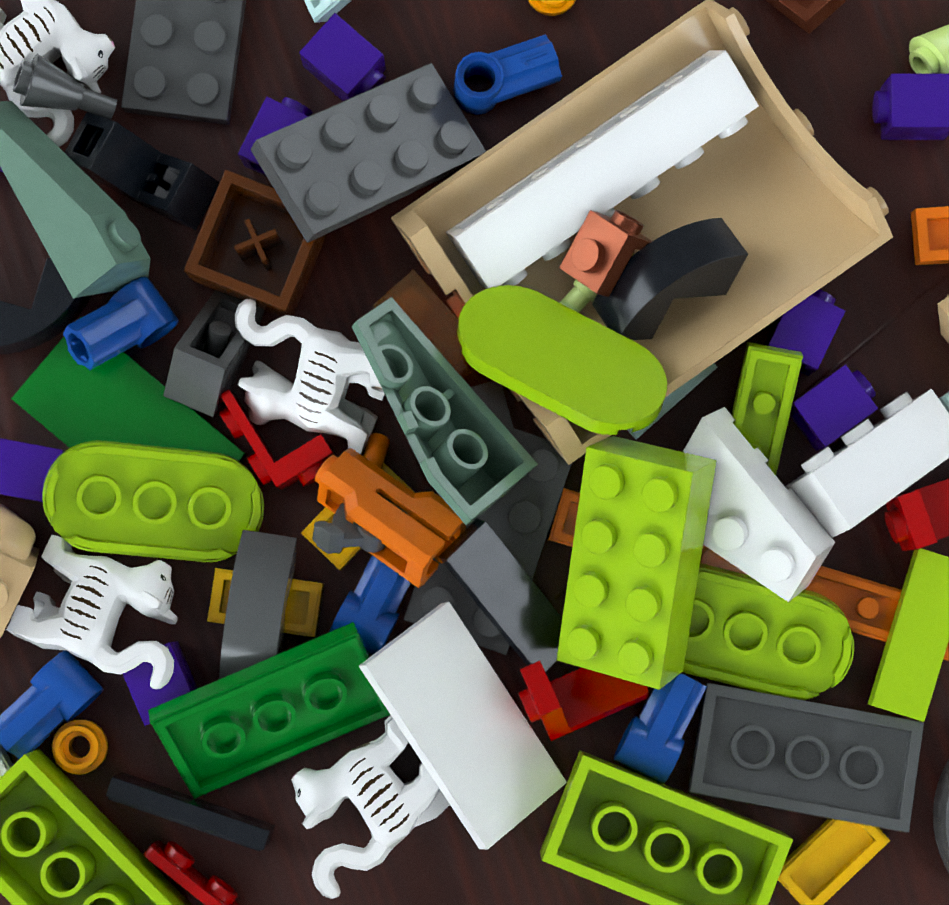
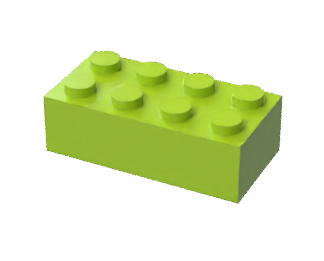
(635, 560)
(660, 841)
(65, 849)

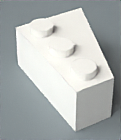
(875, 462)
(754, 515)

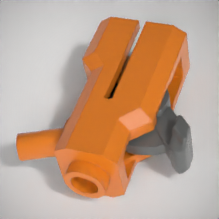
(383, 514)

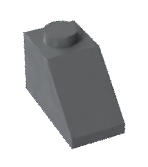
(208, 356)

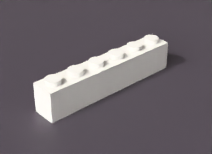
(604, 169)

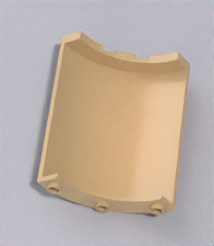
(767, 182)

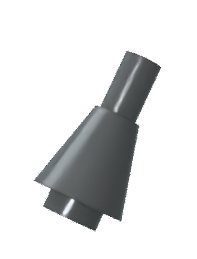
(50, 87)

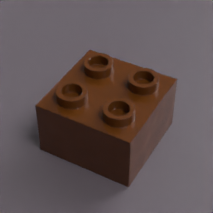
(252, 247)

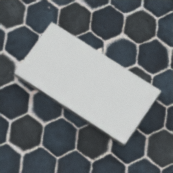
(463, 725)

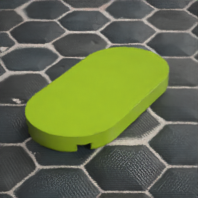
(561, 360)
(151, 501)
(763, 642)

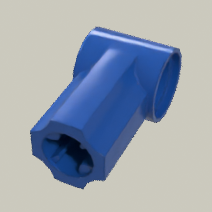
(510, 72)
(130, 318)
(373, 604)
(56, 695)
(655, 736)

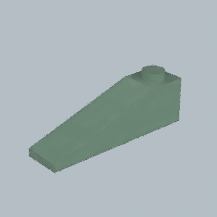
(74, 218)
(448, 426)

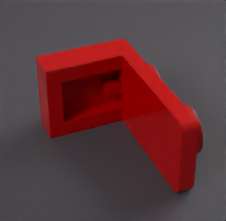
(298, 465)
(919, 516)
(575, 698)
(178, 864)

